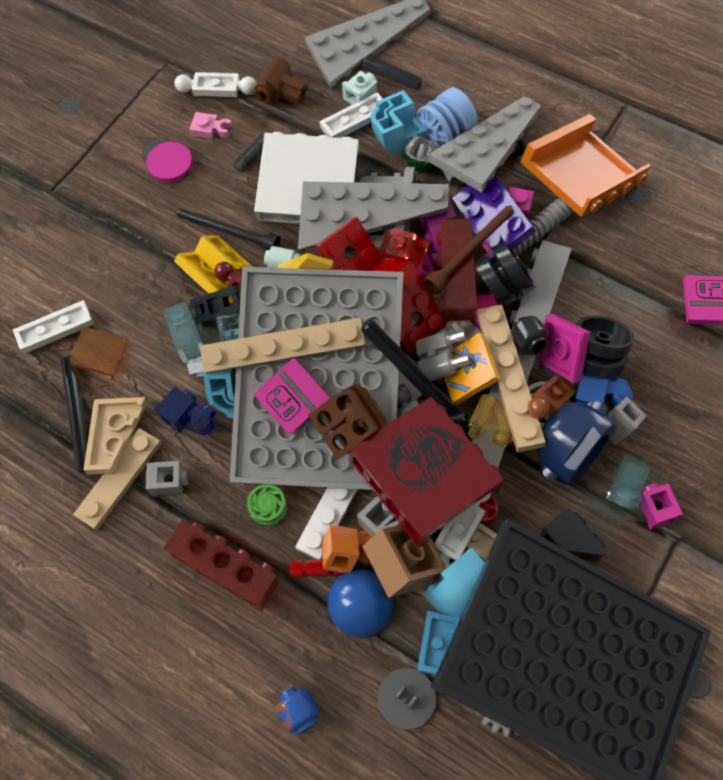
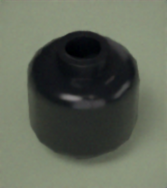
(530, 335)

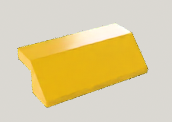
(208, 254)

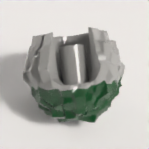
(418, 153)

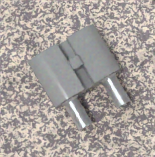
(437, 357)

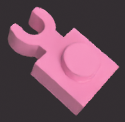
(207, 125)

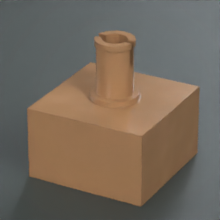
(401, 563)

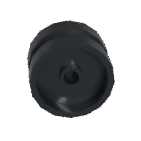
(502, 276)
(607, 346)

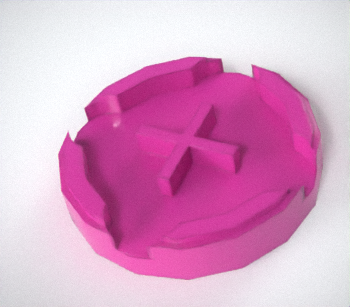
(169, 162)

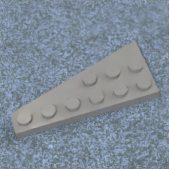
(347, 44)
(487, 145)
(377, 205)

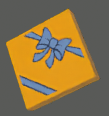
(473, 376)

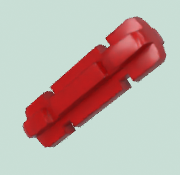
(310, 568)

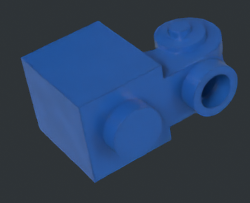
(602, 389)

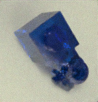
(181, 407)

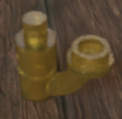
(481, 417)

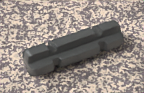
(248, 153)

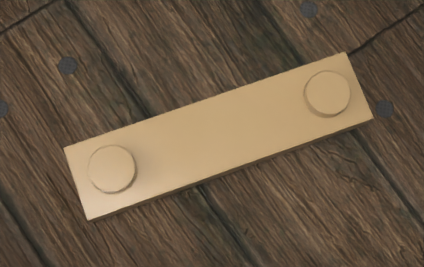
(113, 486)

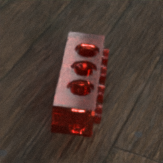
(183, 545)

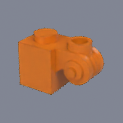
(343, 547)

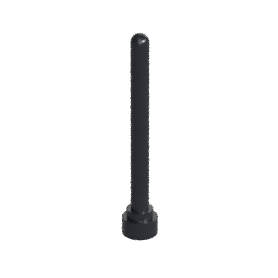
(266, 241)

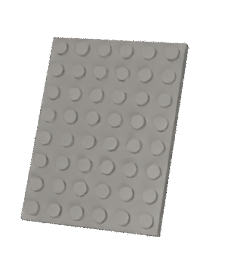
(297, 299)

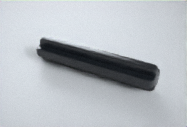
(392, 72)

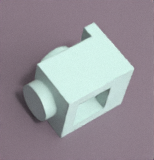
(359, 87)

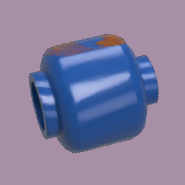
(297, 710)

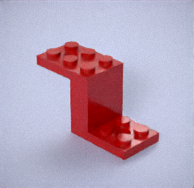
(365, 258)

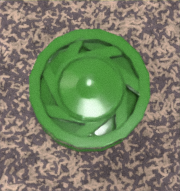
(267, 505)

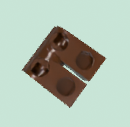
(357, 411)

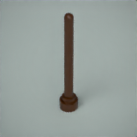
(437, 280)

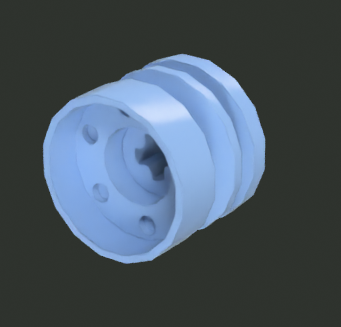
(447, 116)

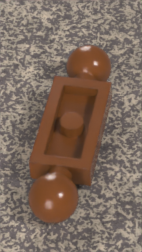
(551, 396)

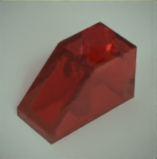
(403, 246)

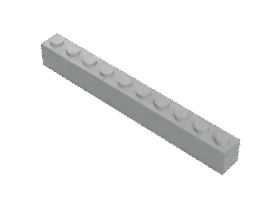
(546, 274)

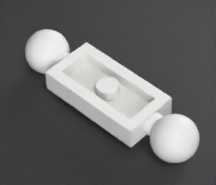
(215, 84)
(459, 531)

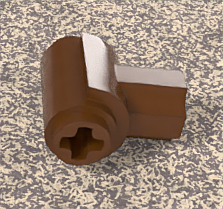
(279, 82)

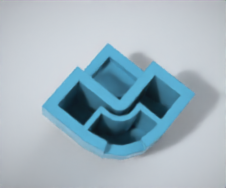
(396, 123)
(221, 390)
(456, 584)

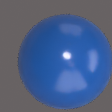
(360, 603)

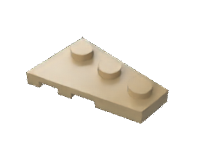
(110, 432)

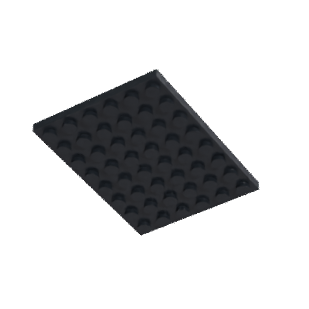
(572, 658)

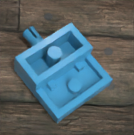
(436, 638)

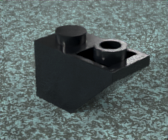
(572, 535)

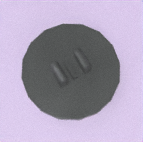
(406, 698)

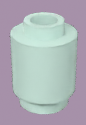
(278, 255)

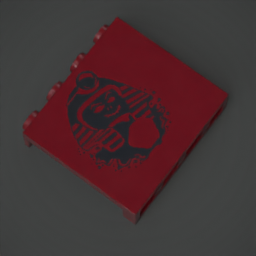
(424, 469)

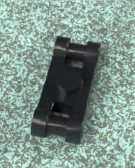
(216, 304)

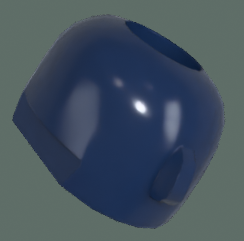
(574, 439)

